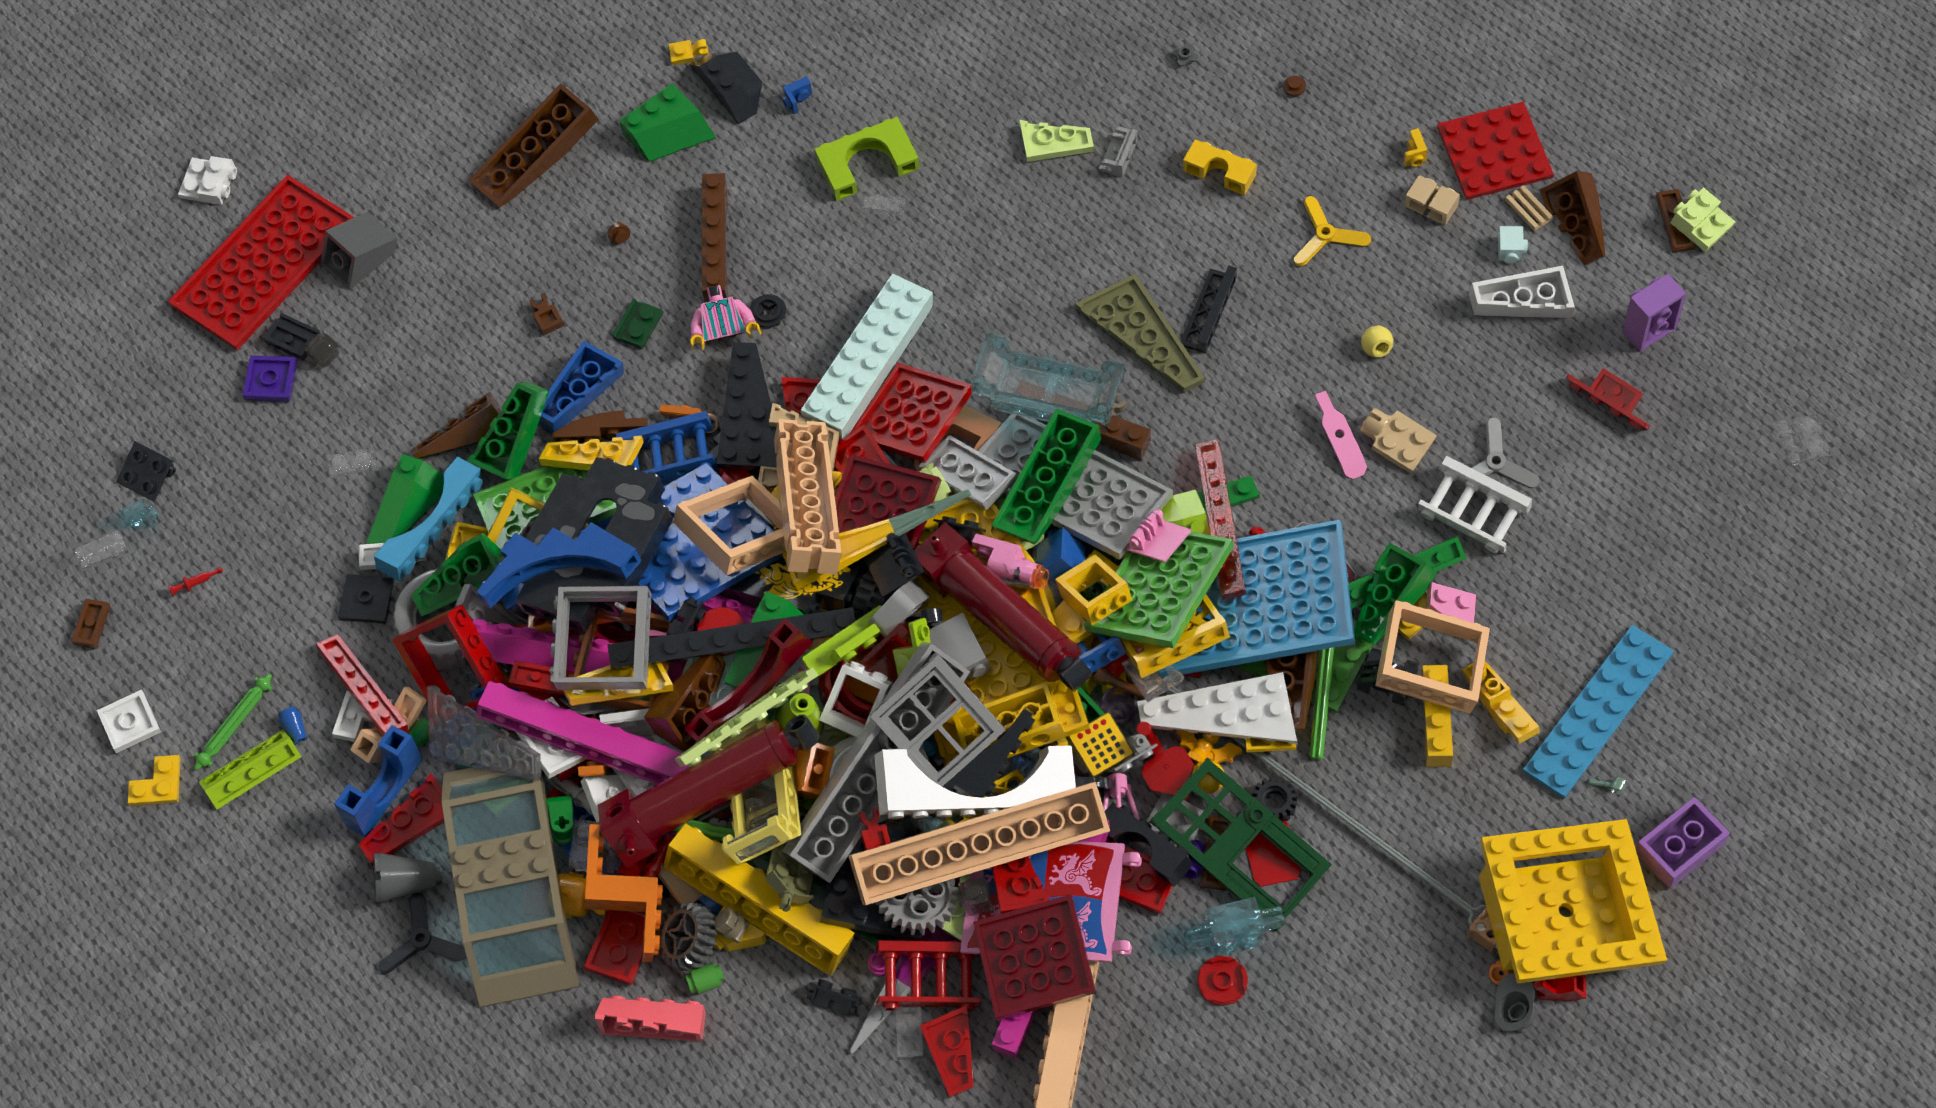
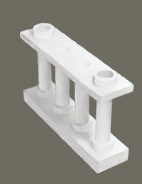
(1475, 481)

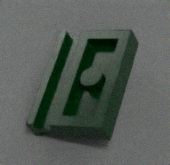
(637, 324)

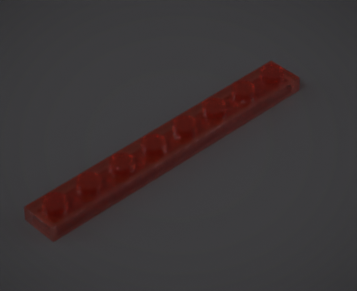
(1220, 515)

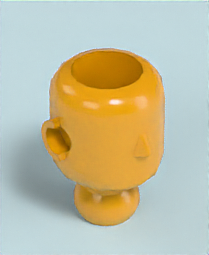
(573, 895)

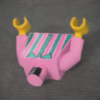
(721, 318)

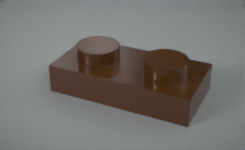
(90, 623)

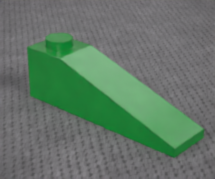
(408, 496)
(468, 564)
(1397, 578)
(769, 608)

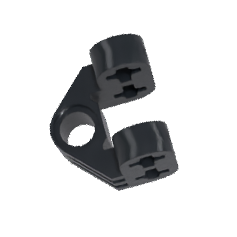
(1370, 671)

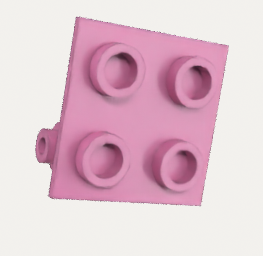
(1157, 537)

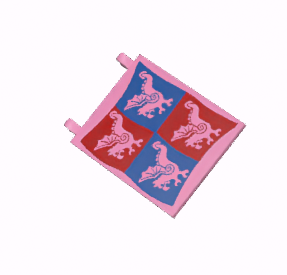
(1093, 878)

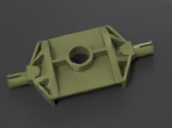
(789, 888)

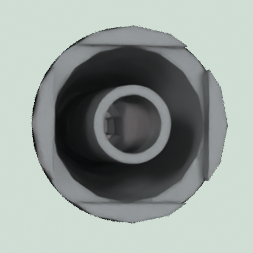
(402, 876)

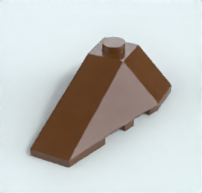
(1578, 209)
(461, 431)
(1299, 678)
(690, 695)

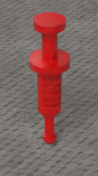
(193, 581)

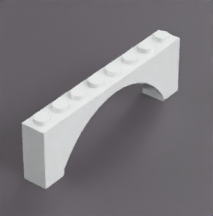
(907, 790)

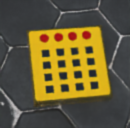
(1100, 745)

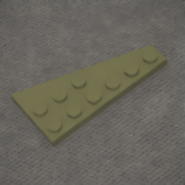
(1137, 323)

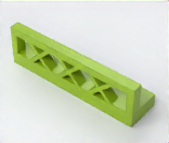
(251, 769)

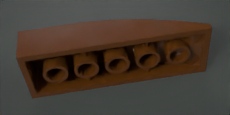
(534, 146)

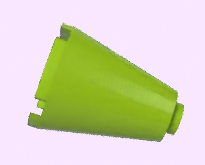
(798, 705)

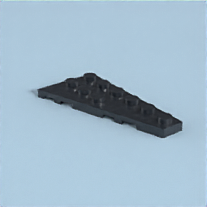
(745, 429)

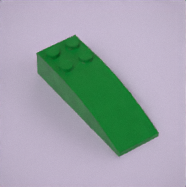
(1048, 476)

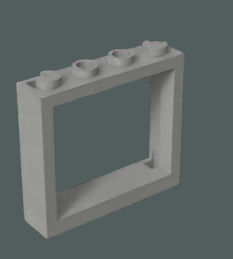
(642, 633)

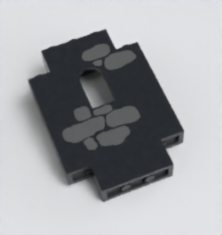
(638, 521)

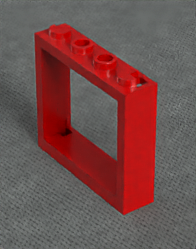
(468, 639)

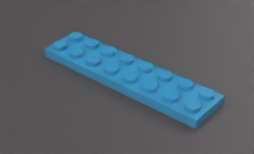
(1598, 711)

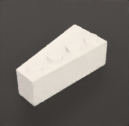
(1524, 295)

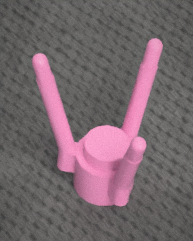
(1119, 790)

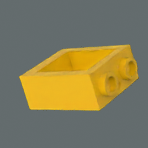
(1085, 575)

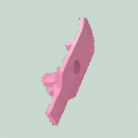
(1345, 447)

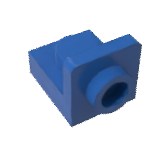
(795, 92)

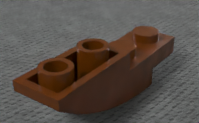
(598, 426)

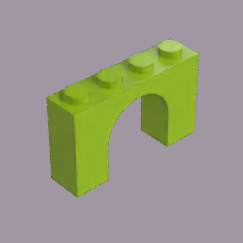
(886, 136)

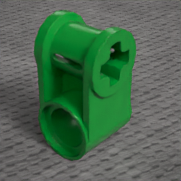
(561, 818)

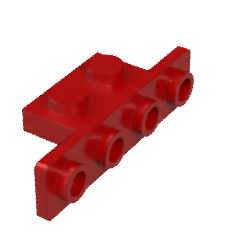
(1615, 393)

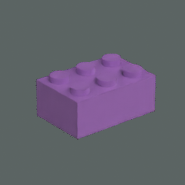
(1653, 312)
(1682, 843)

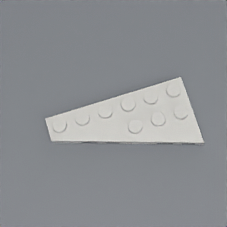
(1233, 709)

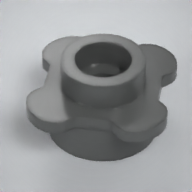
(1183, 60)

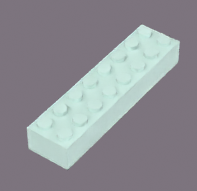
(868, 355)

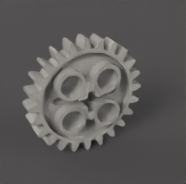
(935, 907)

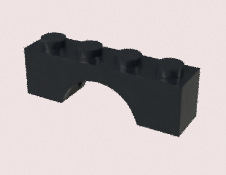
(1167, 860)

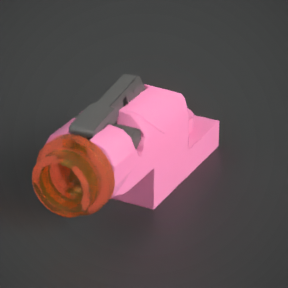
(1010, 564)

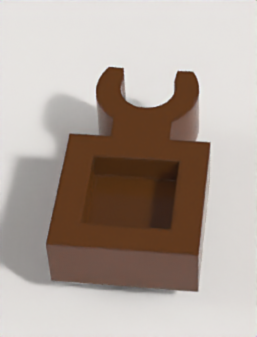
(546, 316)

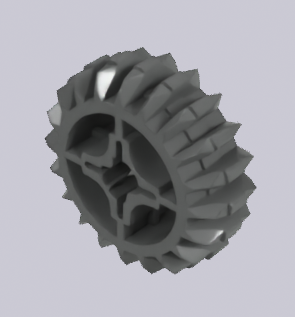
(688, 936)

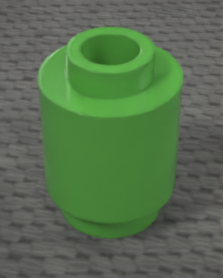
(705, 978)

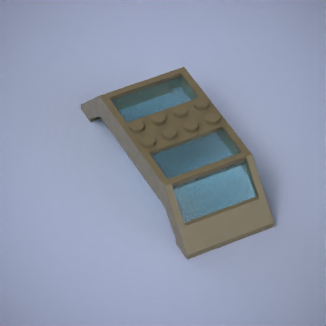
(507, 885)

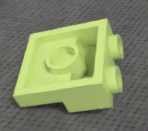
(1702, 219)

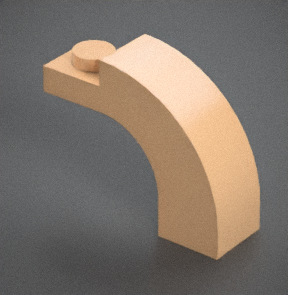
(409, 707)

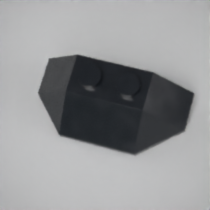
(731, 83)

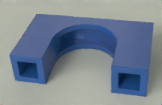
(400, 760)

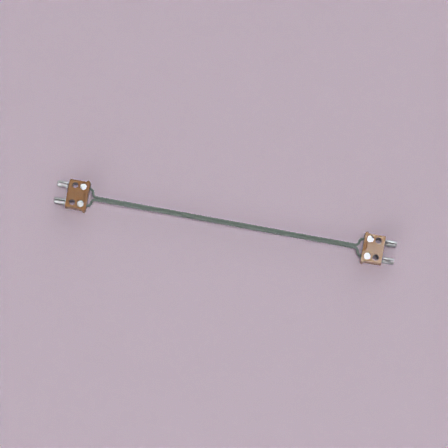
(1479, 930)

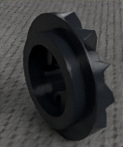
(768, 301)

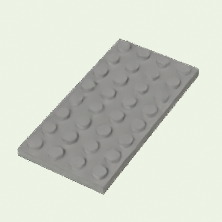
(1105, 501)

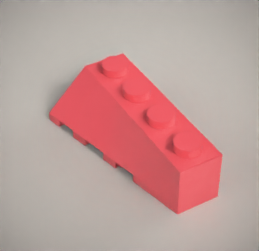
(651, 1018)

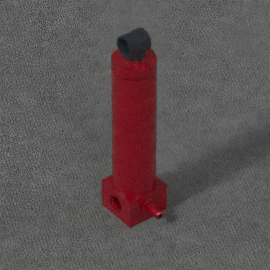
(955, 571)
(636, 822)

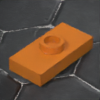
(593, 769)

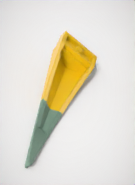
(866, 539)

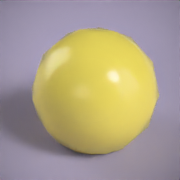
(1377, 339)

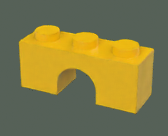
(1205, 157)

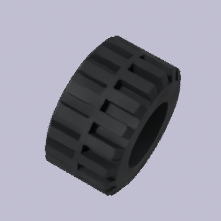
(867, 596)

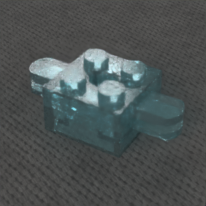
(1234, 926)

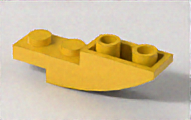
(1502, 706)

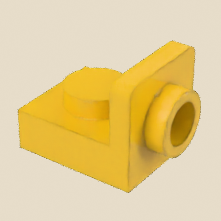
(1417, 149)

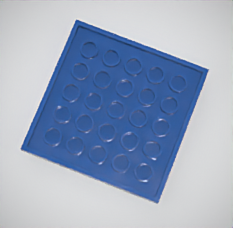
(679, 566)

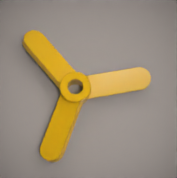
(1335, 234)

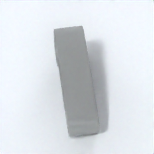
(899, 607)

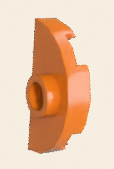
(677, 411)

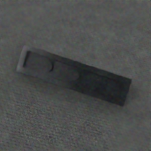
(1213, 312)

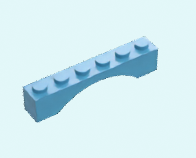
(400, 553)

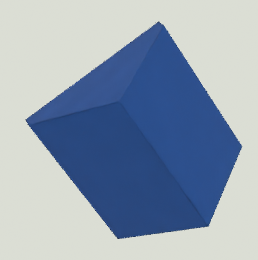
(1060, 553)

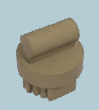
(731, 924)

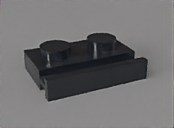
(290, 336)

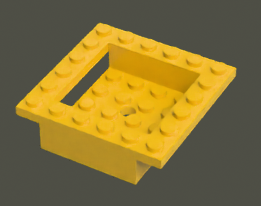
(1607, 899)

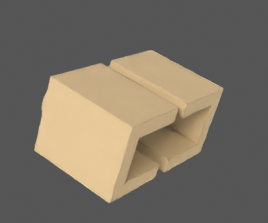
(1427, 194)

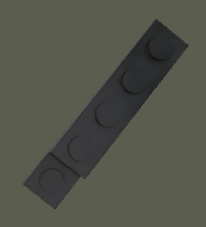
(979, 773)

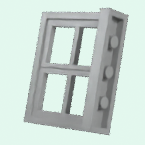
(964, 697)

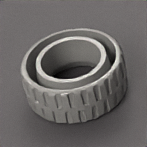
(406, 615)

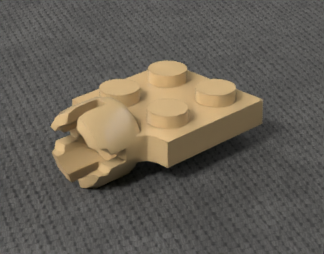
(1397, 438)

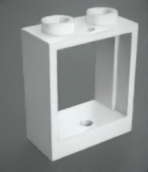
(857, 671)

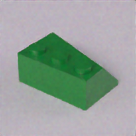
(665, 125)

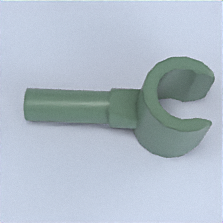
(1617, 784)

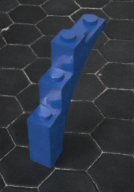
(557, 551)

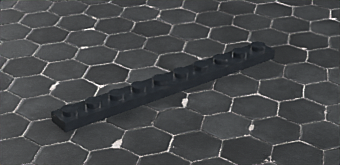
(728, 638)

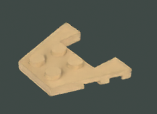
(768, 475)

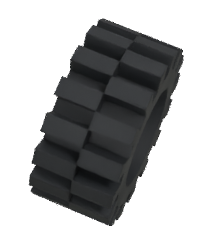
(1283, 790)

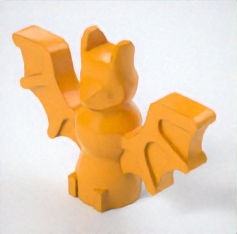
(1203, 748)

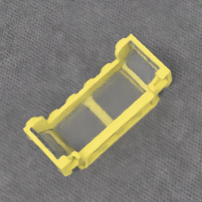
(764, 813)

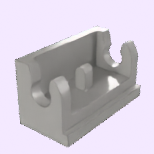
(1119, 151)

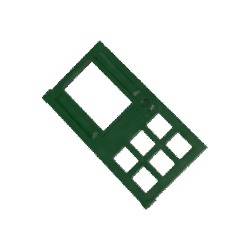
(1243, 829)

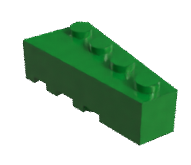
(512, 432)

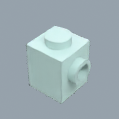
(1511, 244)

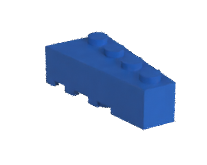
(578, 385)

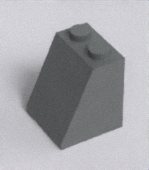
(356, 248)

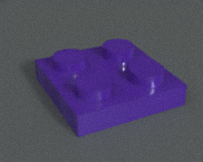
(270, 378)

